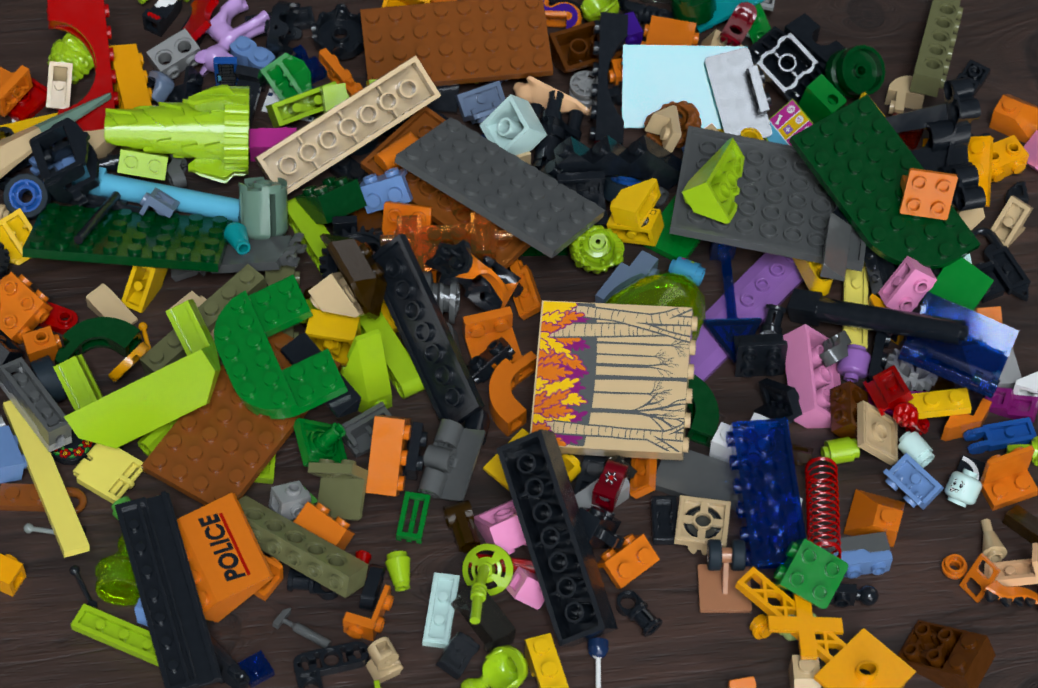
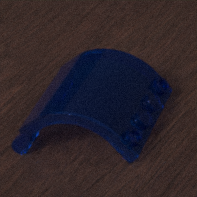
(972, 364)

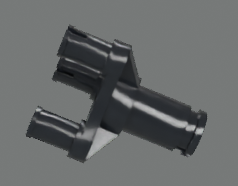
(555, 127)

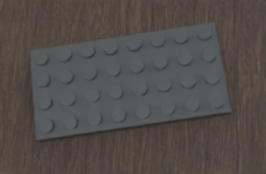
(500, 187)

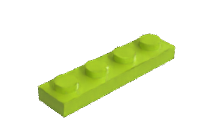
(115, 633)

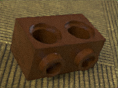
(844, 408)

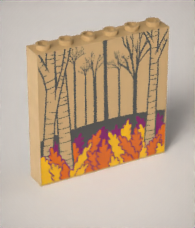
(615, 378)

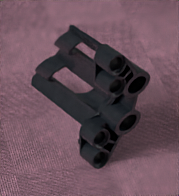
(948, 140)

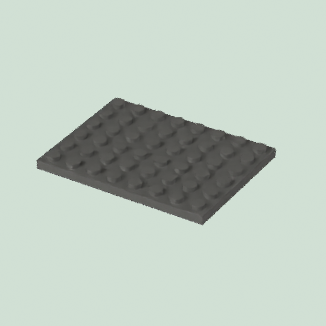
(779, 201)

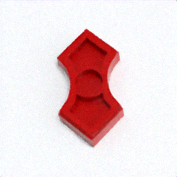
(200, 17)

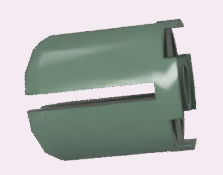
(263, 207)

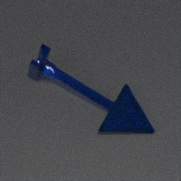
(724, 329)

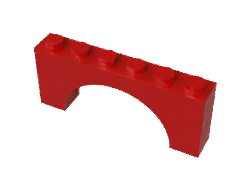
(88, 23)

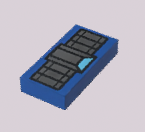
(225, 70)

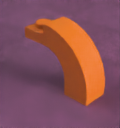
(503, 407)

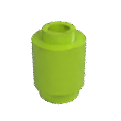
(840, 450)

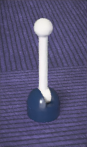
(598, 649)

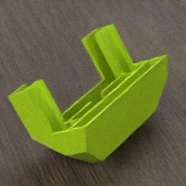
(150, 400)

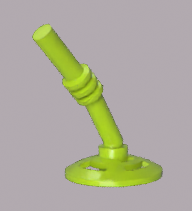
(486, 574)

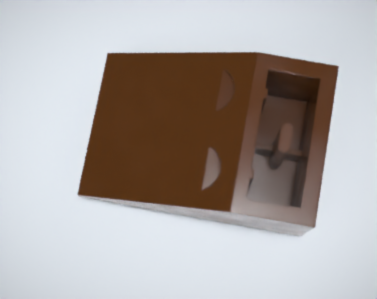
(948, 655)

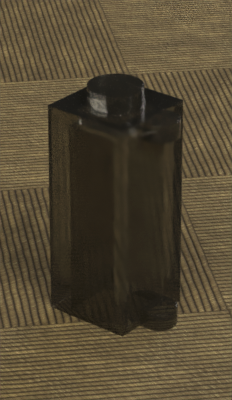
(494, 626)

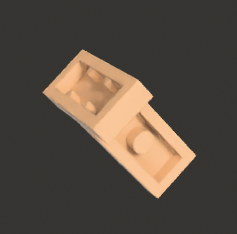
(1016, 571)

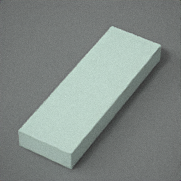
(440, 612)

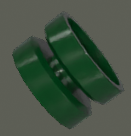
(856, 71)

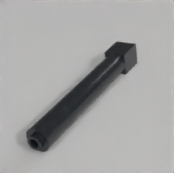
(811, 309)

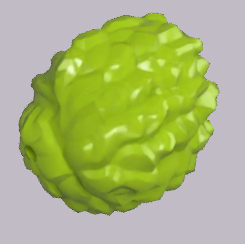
(72, 51)
(597, 255)

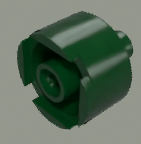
(693, 10)

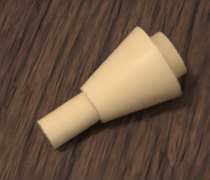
(992, 545)

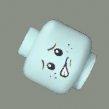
(963, 488)

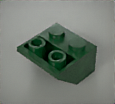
(331, 199)

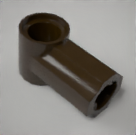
(461, 520)

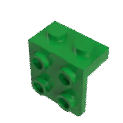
(810, 573)

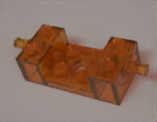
(424, 240)

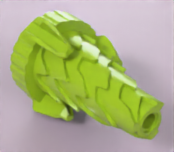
(203, 127)

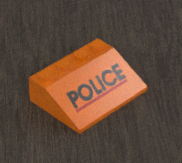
(223, 556)

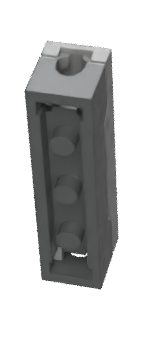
(35, 404)

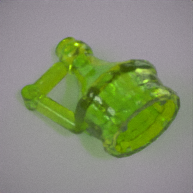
(116, 578)

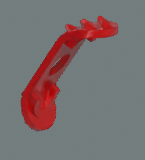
(907, 416)

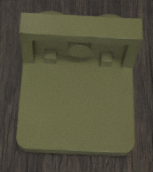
(341, 487)

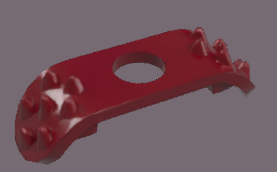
(742, 19)

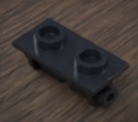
(480, 366)

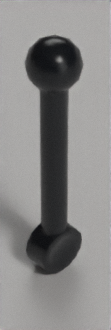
(74, 570)

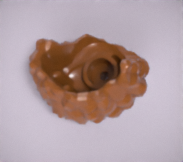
(688, 116)

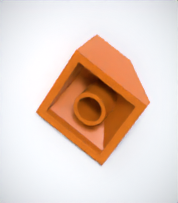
(1015, 118)
(874, 514)

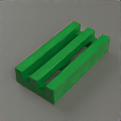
(410, 535)

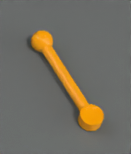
(143, 327)

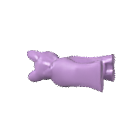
(225, 35)

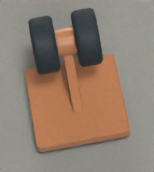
(719, 578)

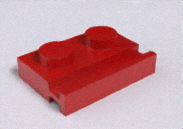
(888, 390)

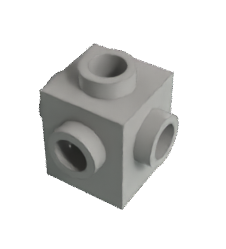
(289, 499)

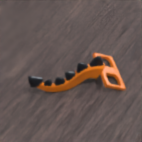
(995, 590)

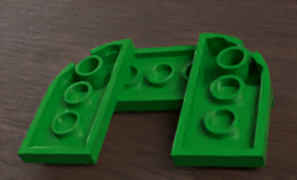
(251, 363)

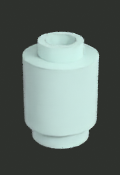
(916, 448)

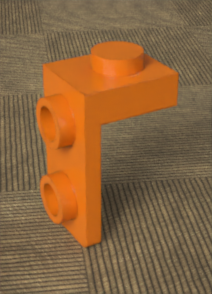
(366, 628)

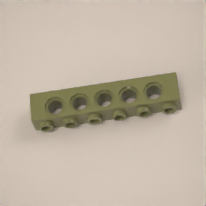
(937, 47)
(304, 550)

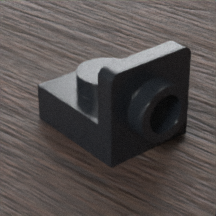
(996, 289)

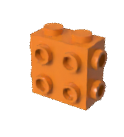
(670, 32)
(21, 306)

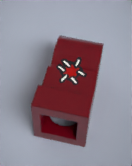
(609, 484)

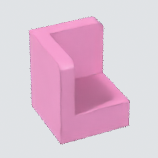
(526, 588)

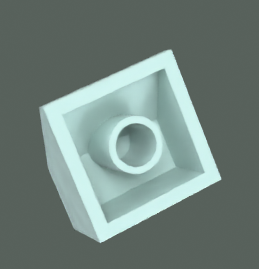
(514, 126)

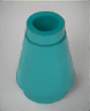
(237, 237)

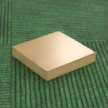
(877, 433)

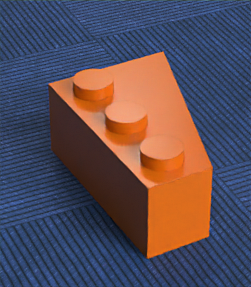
(388, 455)

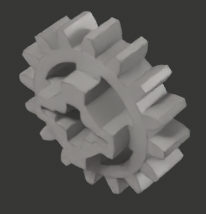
(914, 377)

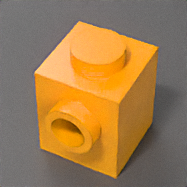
(11, 574)

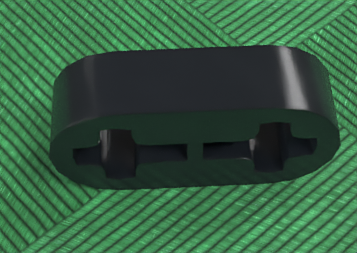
(372, 587)

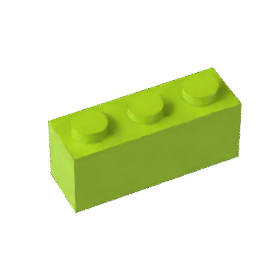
(296, 107)

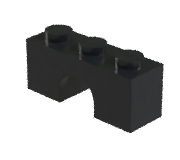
(807, 33)

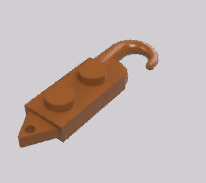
(25, 498)

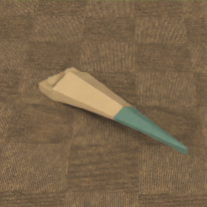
(17, 147)

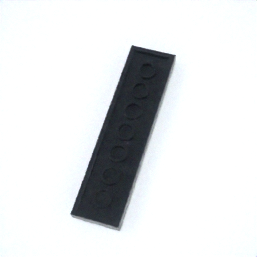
(426, 333)

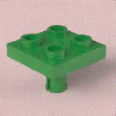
(319, 441)

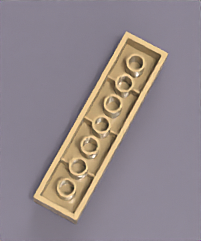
(349, 125)

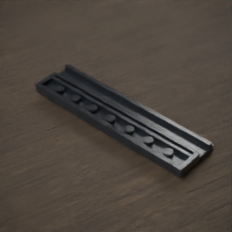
(168, 592)

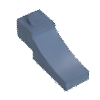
(642, 266)

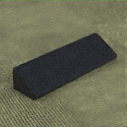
(304, 347)

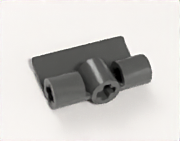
(450, 461)

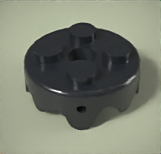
(339, 22)
(277, 28)

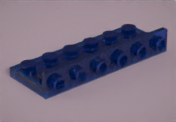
(765, 490)

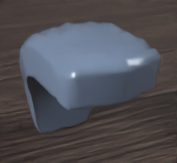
(163, 85)

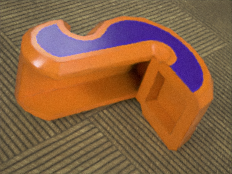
(562, 14)

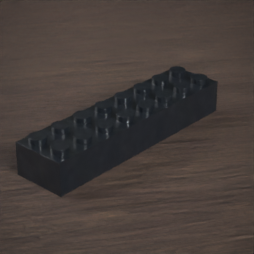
(556, 538)

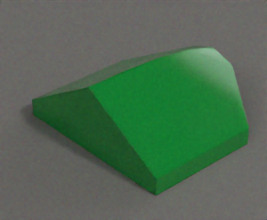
(287, 76)

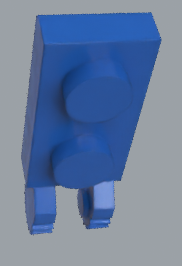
(1000, 435)

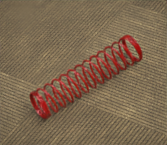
(808, 499)

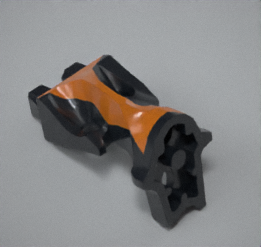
(466, 266)

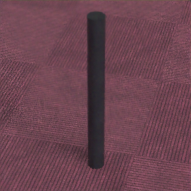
(97, 217)

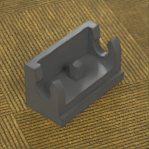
(360, 429)

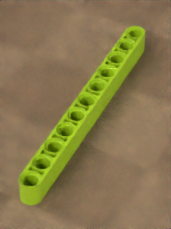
(398, 361)

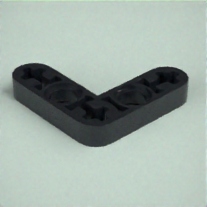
(314, 674)

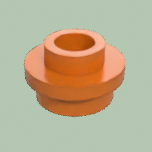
(957, 561)

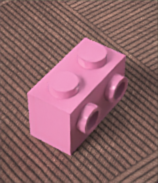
(907, 285)

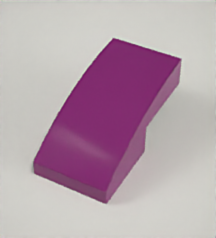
(1013, 406)

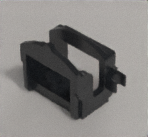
(83, 153)

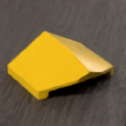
(13, 235)

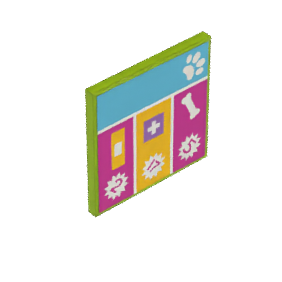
(788, 122)

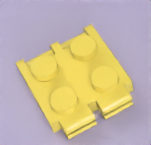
(108, 472)

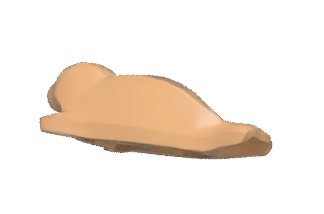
(538, 92)

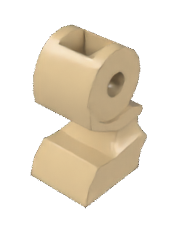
(384, 660)

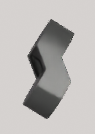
(176, 171)
(835, 348)

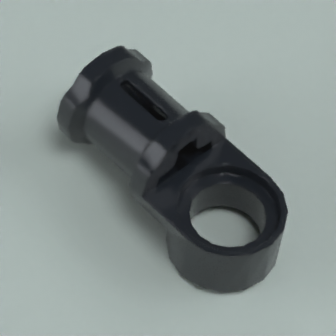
(769, 327)
(301, 582)
(639, 613)

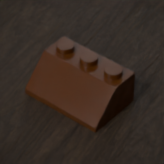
(573, 47)

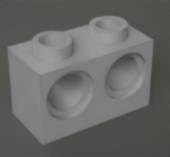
(171, 51)

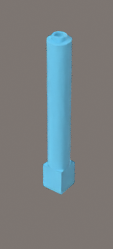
(190, 200)

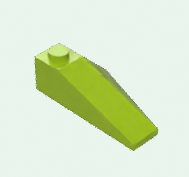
(714, 186)
(368, 370)

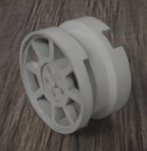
(580, 87)

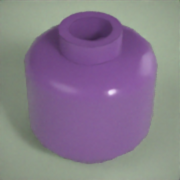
(856, 364)

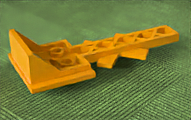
(844, 668)

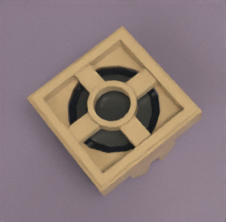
(701, 522)

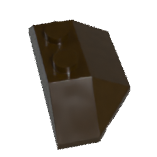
(359, 271)

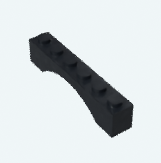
(611, 36)

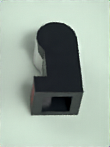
(162, 14)

